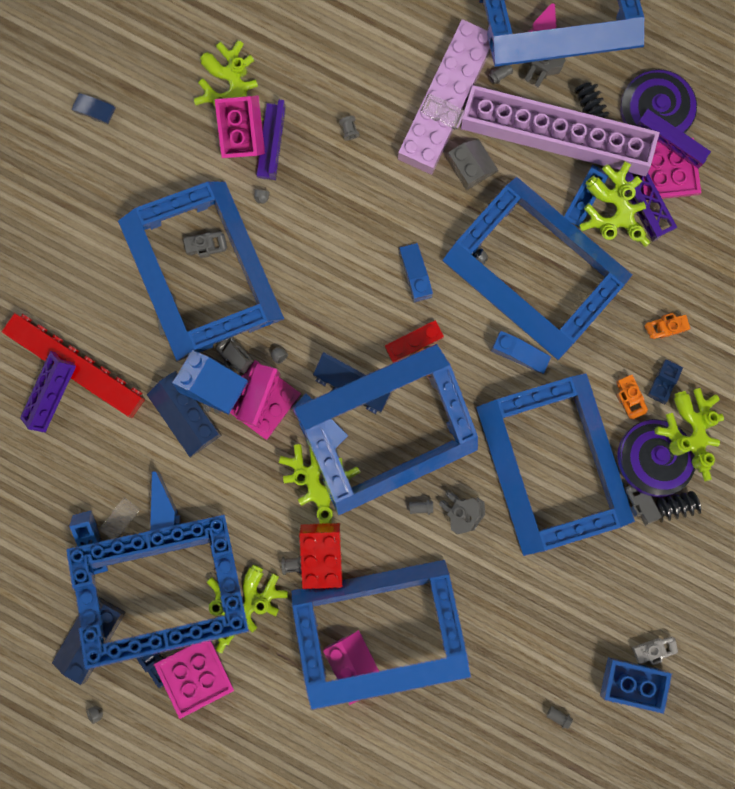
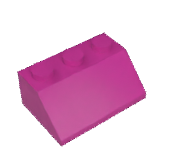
(257, 395)
(350, 657)

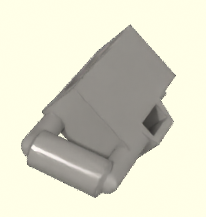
(655, 649)

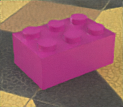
(240, 126)

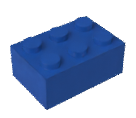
(635, 685)

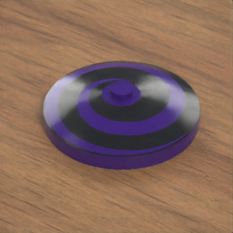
(664, 95)
(650, 464)

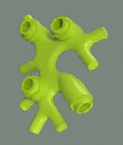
(230, 73)
(625, 211)
(700, 422)
(316, 491)
(251, 600)

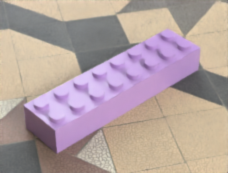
(451, 83)

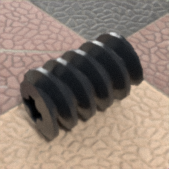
(589, 100)
(678, 504)

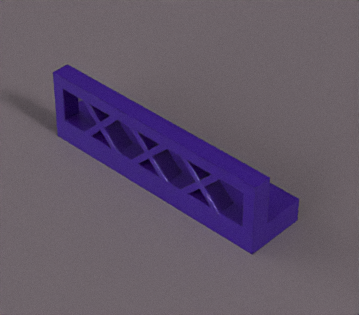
(675, 139)
(272, 140)
(647, 216)
(48, 394)

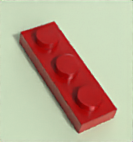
(414, 341)

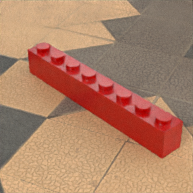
(86, 374)

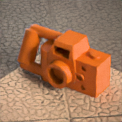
(667, 327)
(632, 396)

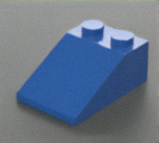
(209, 382)

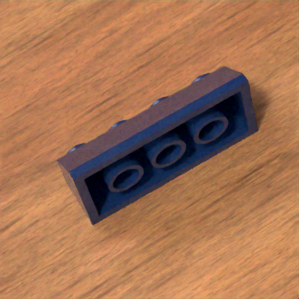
(336, 374)
(183, 416)
(70, 656)

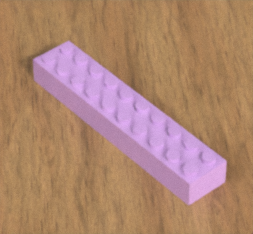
(559, 130)

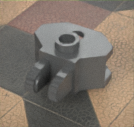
(544, 69)
(461, 512)

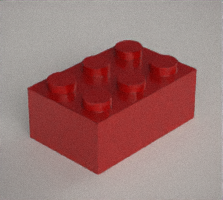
(321, 555)

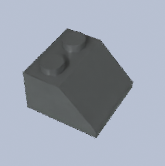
(471, 163)

